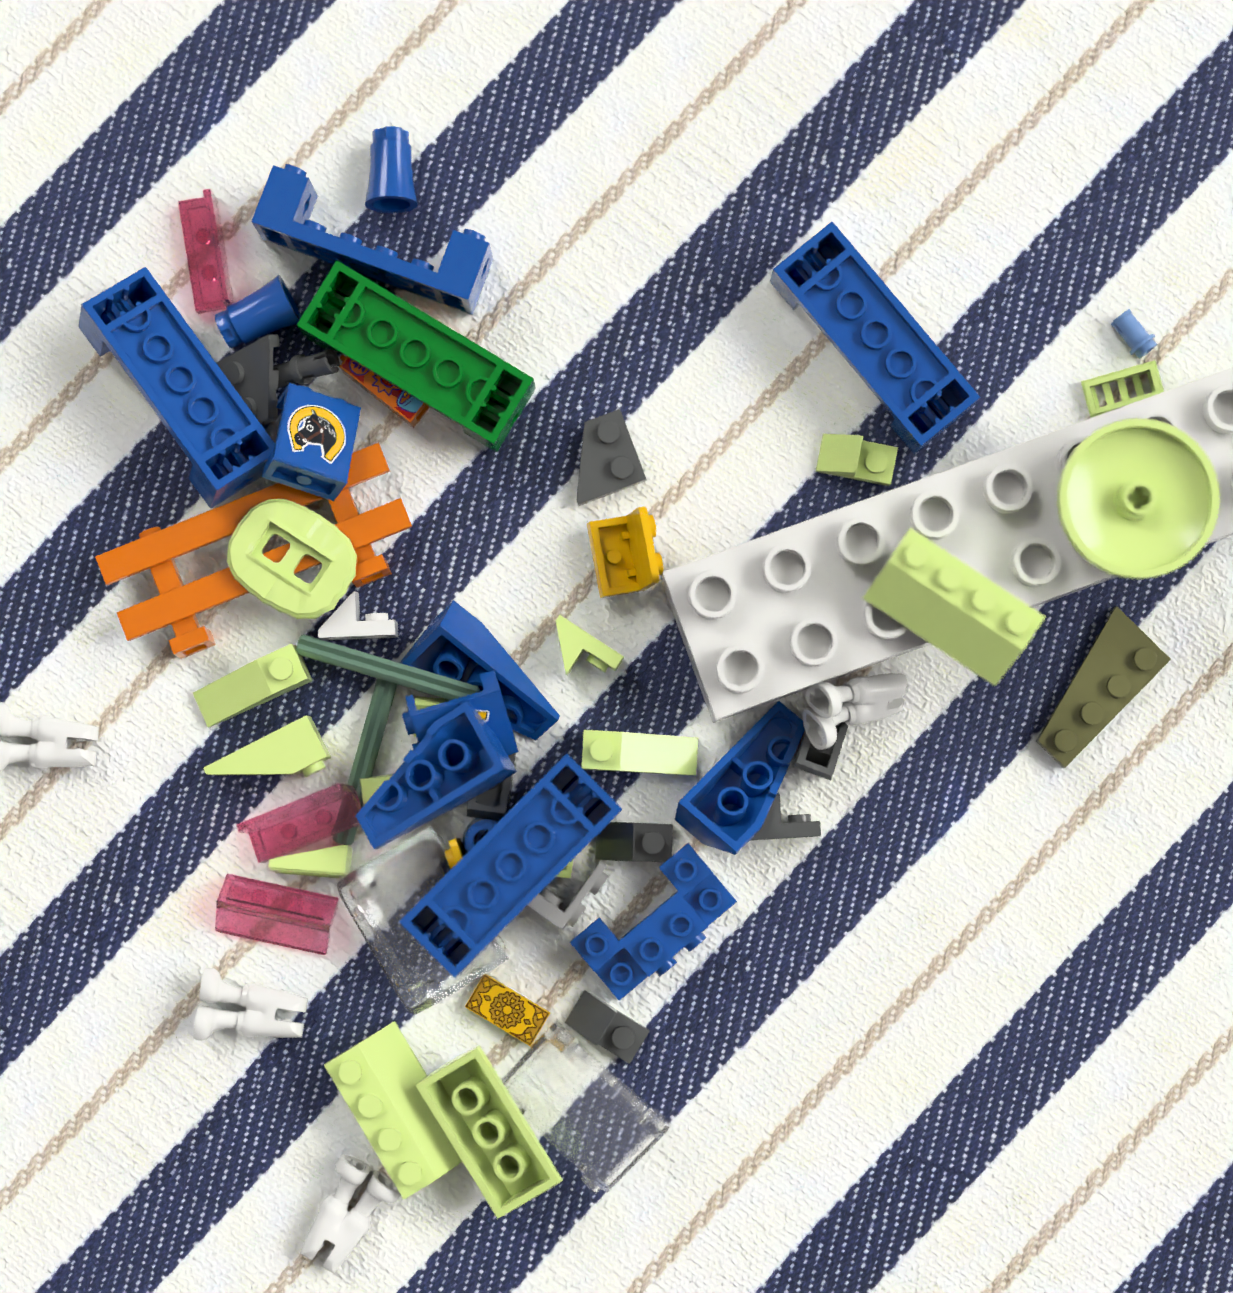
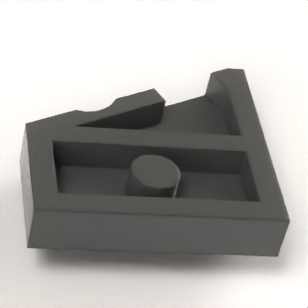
(254, 378)
(607, 459)

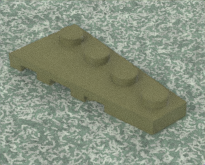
(1110, 676)

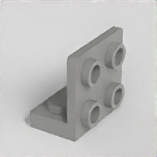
(548, 903)

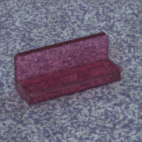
(206, 253)
(302, 822)
(275, 914)

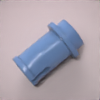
(1134, 334)

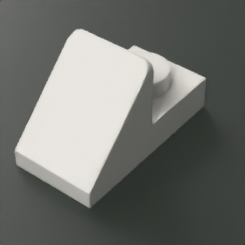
(346, 623)

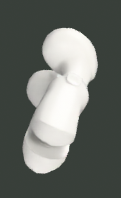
(853, 703)
(51, 738)
(259, 1014)
(343, 1226)

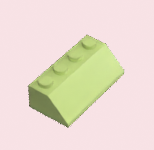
(953, 607)
(381, 1091)
(488, 1131)

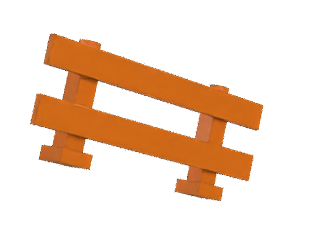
(180, 602)

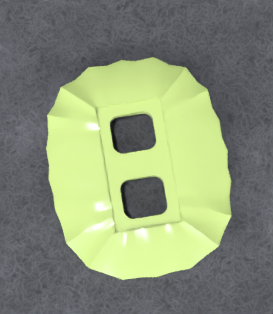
(276, 582)

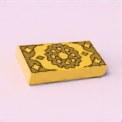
(507, 1009)

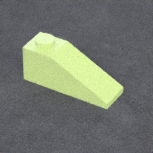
(252, 685)
(283, 752)
(639, 753)

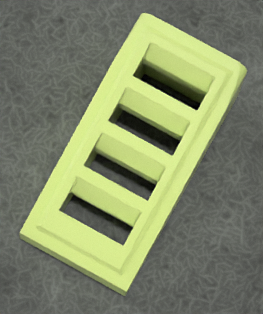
(1091, 397)
(325, 862)

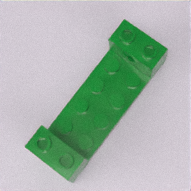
(417, 355)

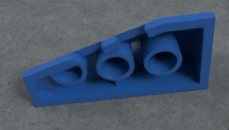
(463, 648)
(445, 770)
(740, 788)

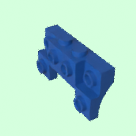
(662, 933)

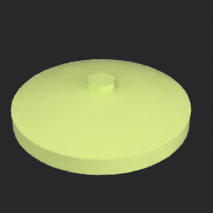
(1138, 498)

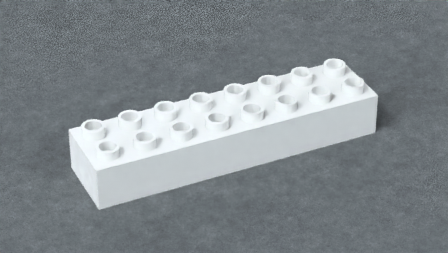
(792, 604)

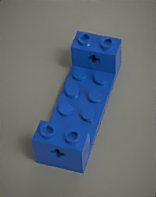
(284, 220)
(875, 336)
(179, 384)
(510, 865)

